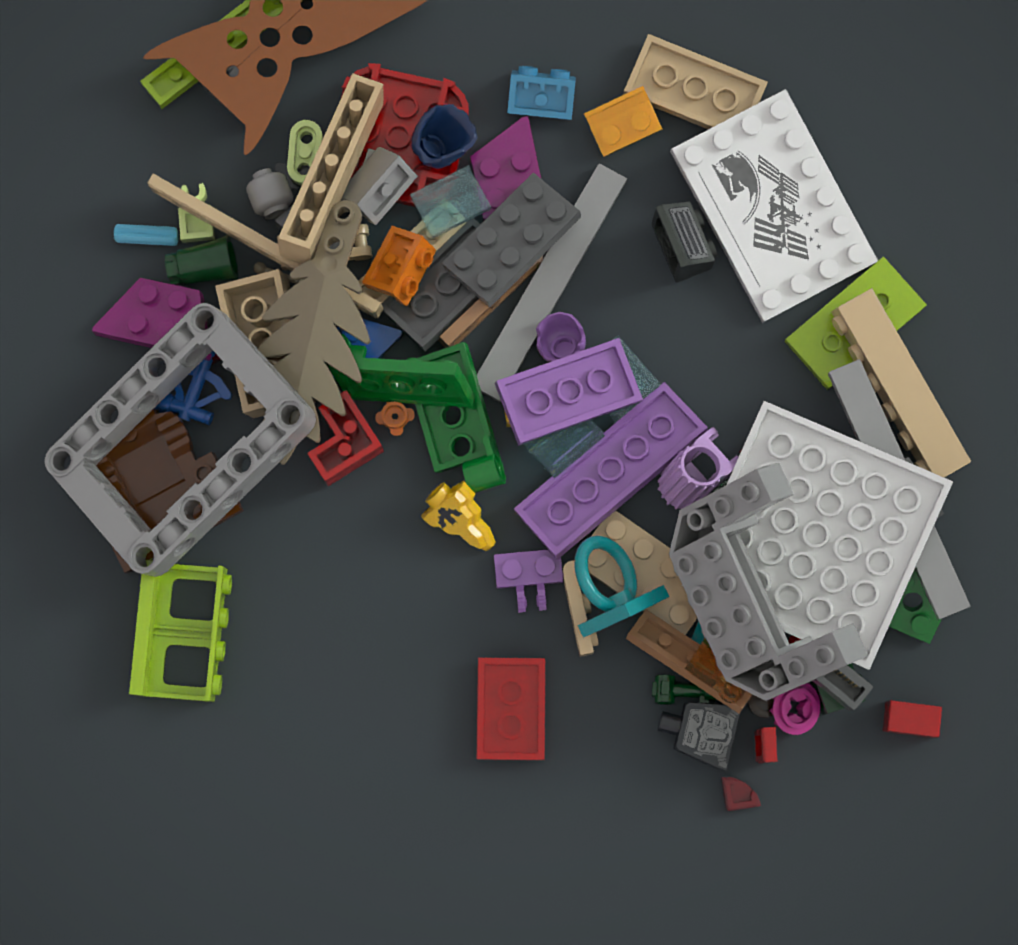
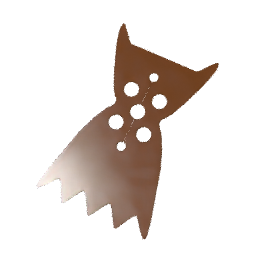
(249, 94)

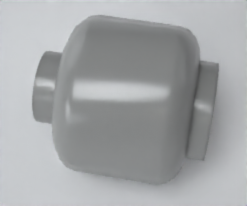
(269, 193)

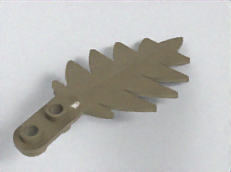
(316, 309)

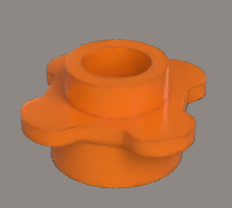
(395, 425)

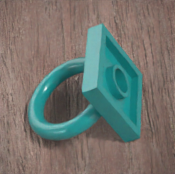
(621, 604)

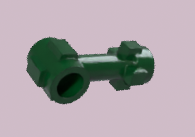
(665, 691)

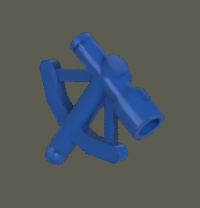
(188, 406)

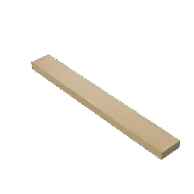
(244, 234)

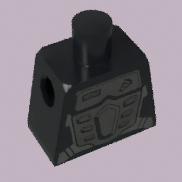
(703, 732)

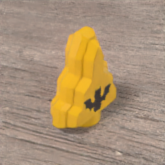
(458, 514)

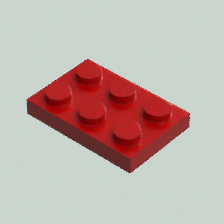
(511, 709)

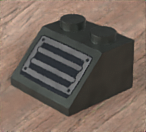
(683, 240)

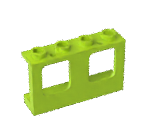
(159, 630)

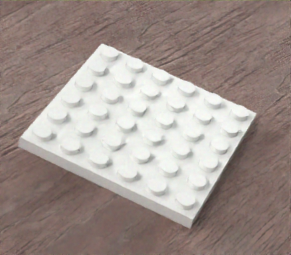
(847, 533)

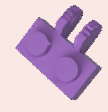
(528, 569)

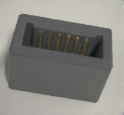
(845, 687)

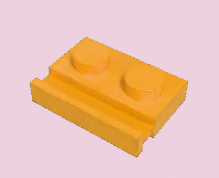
(623, 121)

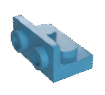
(541, 93)

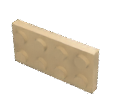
(692, 84)
(651, 566)

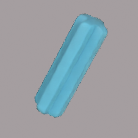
(146, 234)

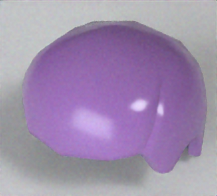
(559, 336)

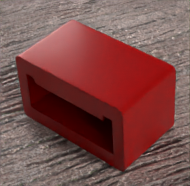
(912, 719)

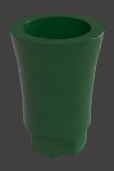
(203, 263)

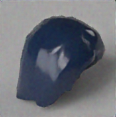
(443, 136)

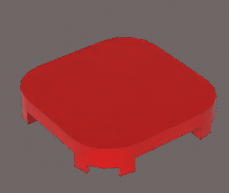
(404, 103)

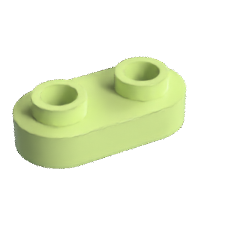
(299, 152)

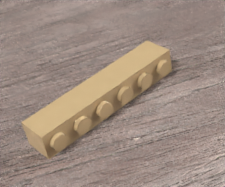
(331, 168)
(899, 385)

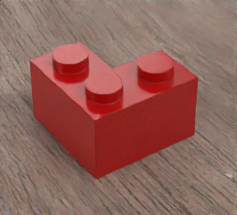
(350, 447)

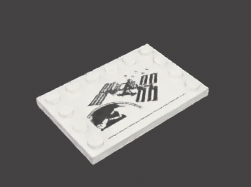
(773, 205)

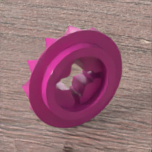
(807, 709)

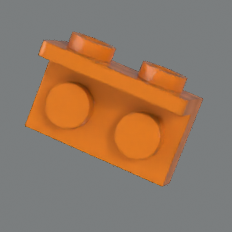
(400, 265)

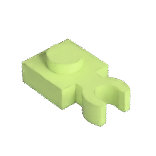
(192, 228)

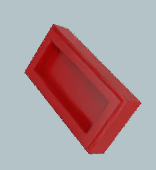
(765, 745)

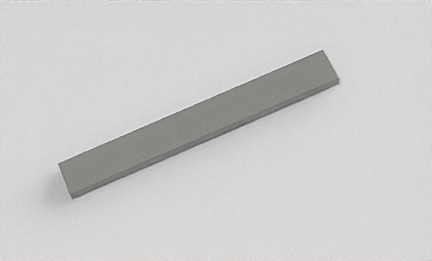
(550, 280)
(873, 429)

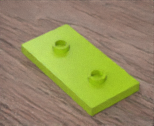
(818, 341)

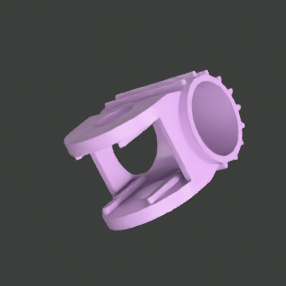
(683, 483)

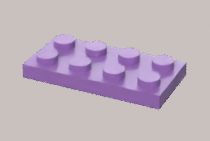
(568, 391)

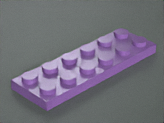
(611, 470)

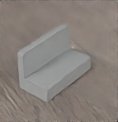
(379, 184)

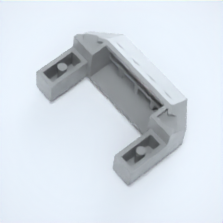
(732, 600)

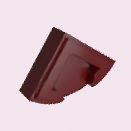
(738, 794)

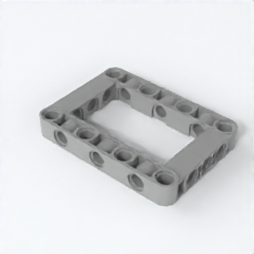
(135, 398)

